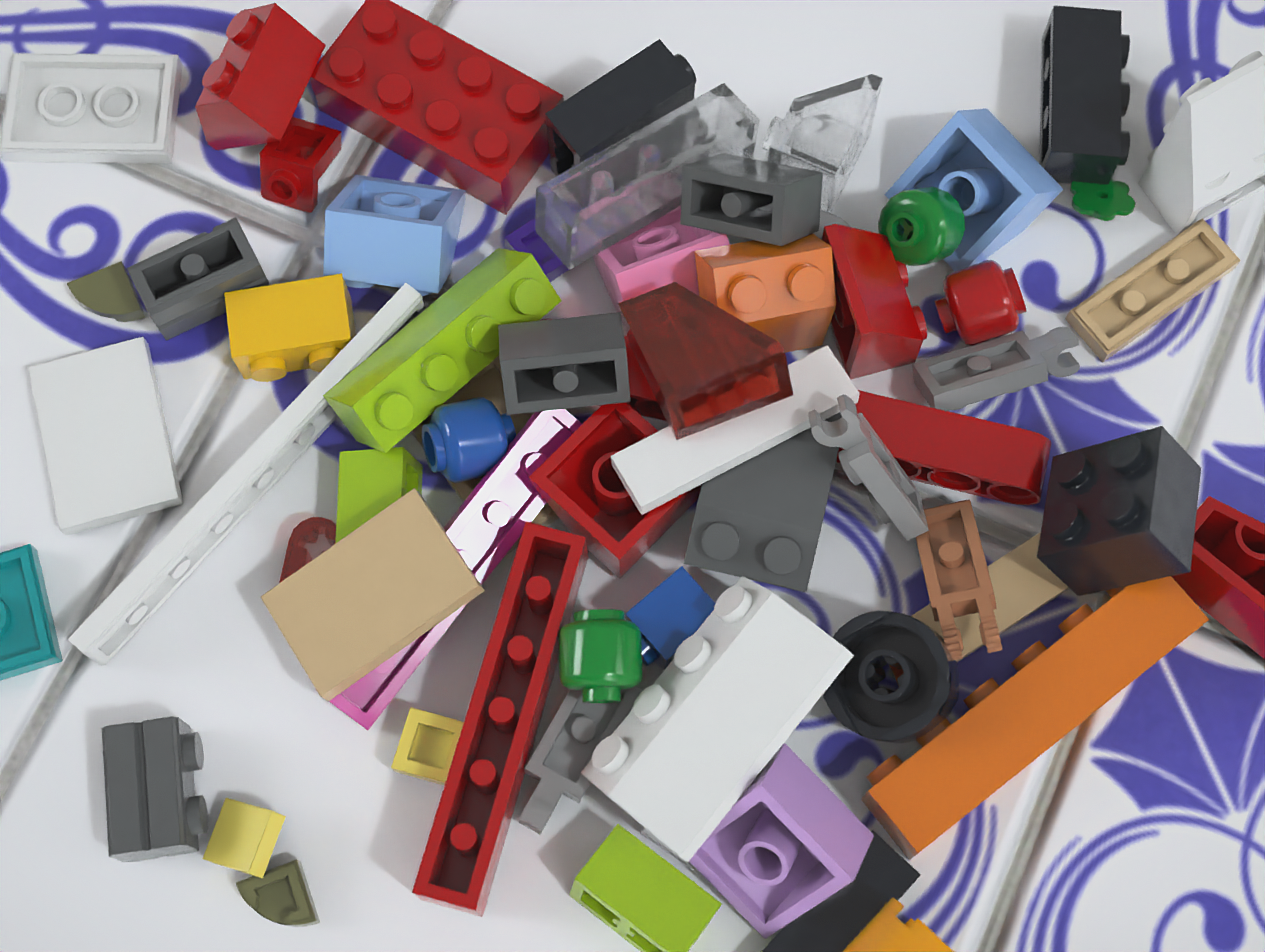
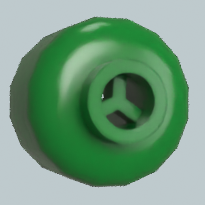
(922, 225)
(600, 655)

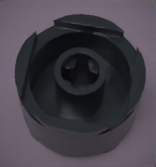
(925, 689)

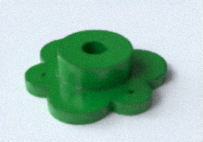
(1102, 200)

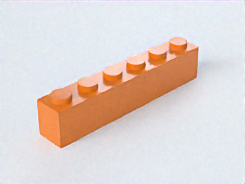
(1029, 711)

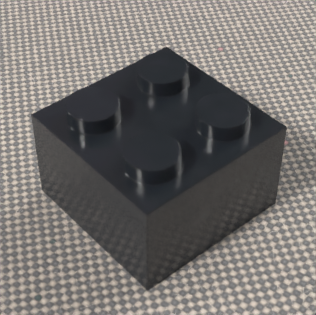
(1120, 512)

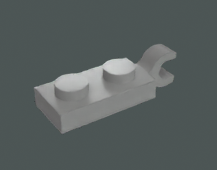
(994, 368)
(870, 462)
(567, 751)

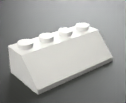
(716, 715)

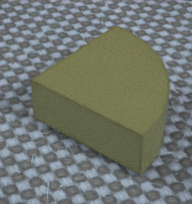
(108, 294)
(281, 895)

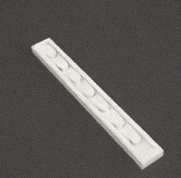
(235, 492)

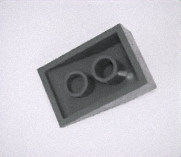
(766, 514)

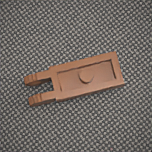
(957, 574)

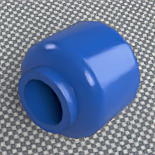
(466, 439)

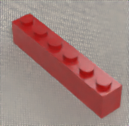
(502, 721)

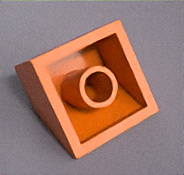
(773, 287)

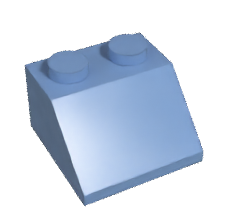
(988, 175)
(392, 233)

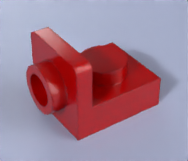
(296, 163)

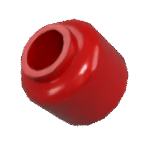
(981, 302)

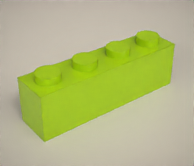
(440, 349)

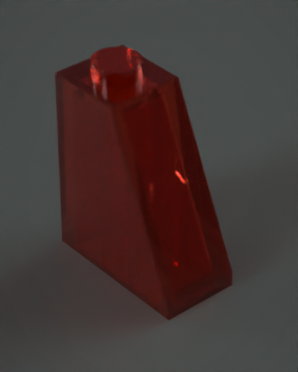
(702, 359)

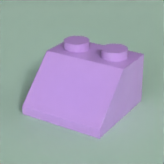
(783, 845)

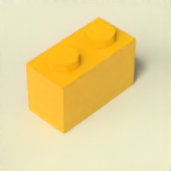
(289, 326)

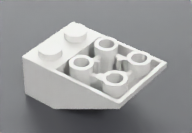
(1211, 147)

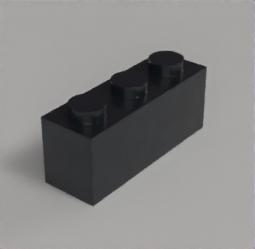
(1083, 95)

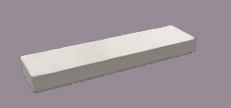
(667, 467)

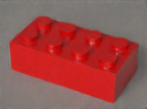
(437, 102)

